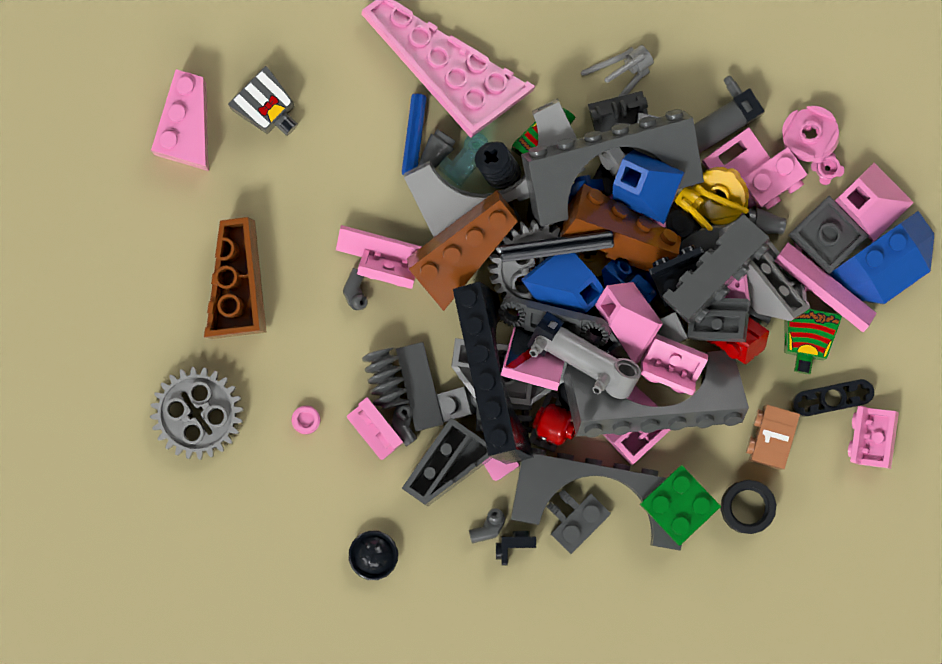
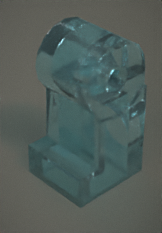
(464, 162)

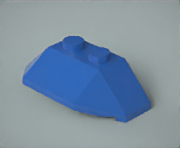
(889, 262)

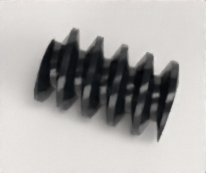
(497, 165)

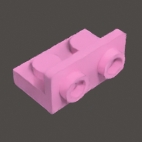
(374, 429)

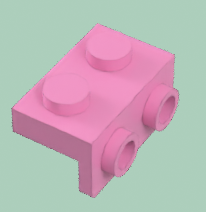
(774, 178)
(673, 364)
(873, 437)

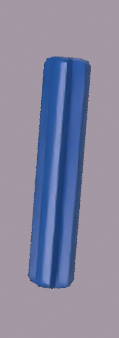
(414, 132)

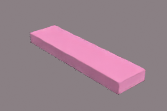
(825, 287)

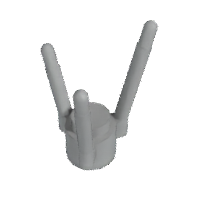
(637, 61)

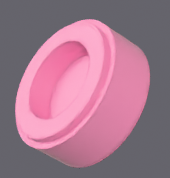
(306, 420)

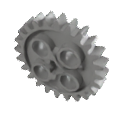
(508, 272)
(175, 428)

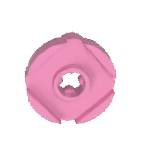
(816, 148)

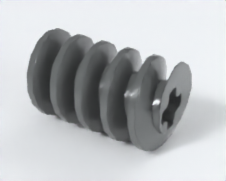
(385, 378)

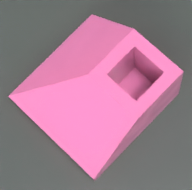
(874, 201)
(629, 318)

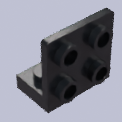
(668, 272)

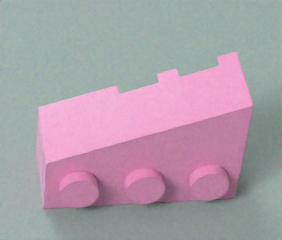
(184, 122)

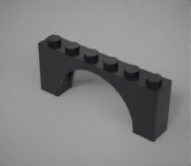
(478, 317)

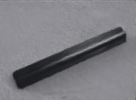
(556, 246)

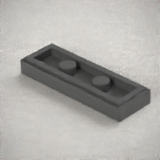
(419, 386)

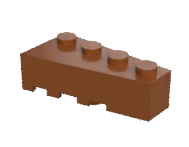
(634, 235)
(461, 248)
(236, 292)

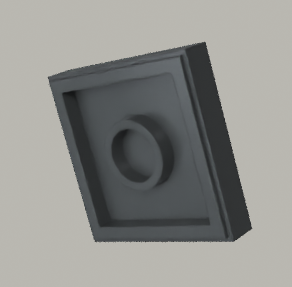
(828, 235)

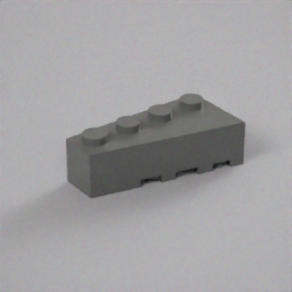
(717, 270)

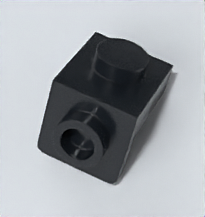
(520, 539)

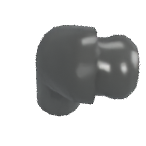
(353, 292)
(491, 527)

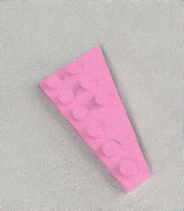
(453, 72)

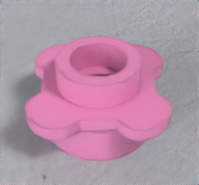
(826, 176)

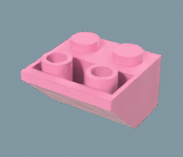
(636, 444)

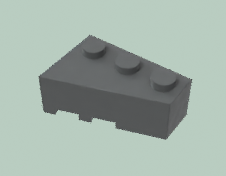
(447, 463)

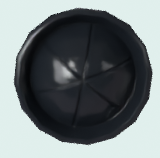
(373, 555)

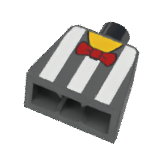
(265, 104)

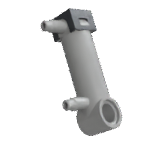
(612, 374)

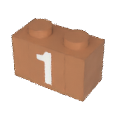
(773, 436)

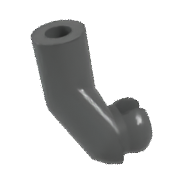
(401, 424)

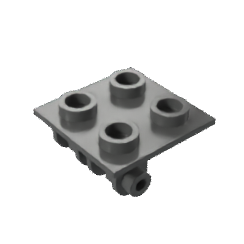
(617, 110)

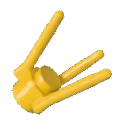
(691, 201)

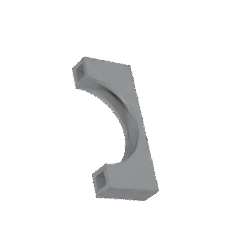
(444, 203)

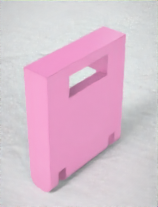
(744, 163)

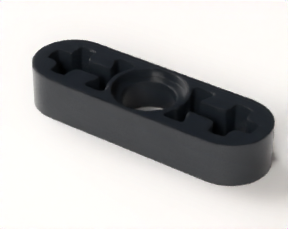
(851, 386)

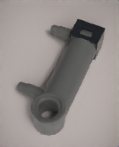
(729, 118)

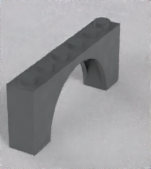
(554, 168)
(716, 402)
(544, 475)

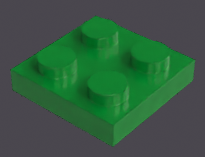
(680, 505)

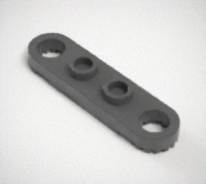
(533, 312)

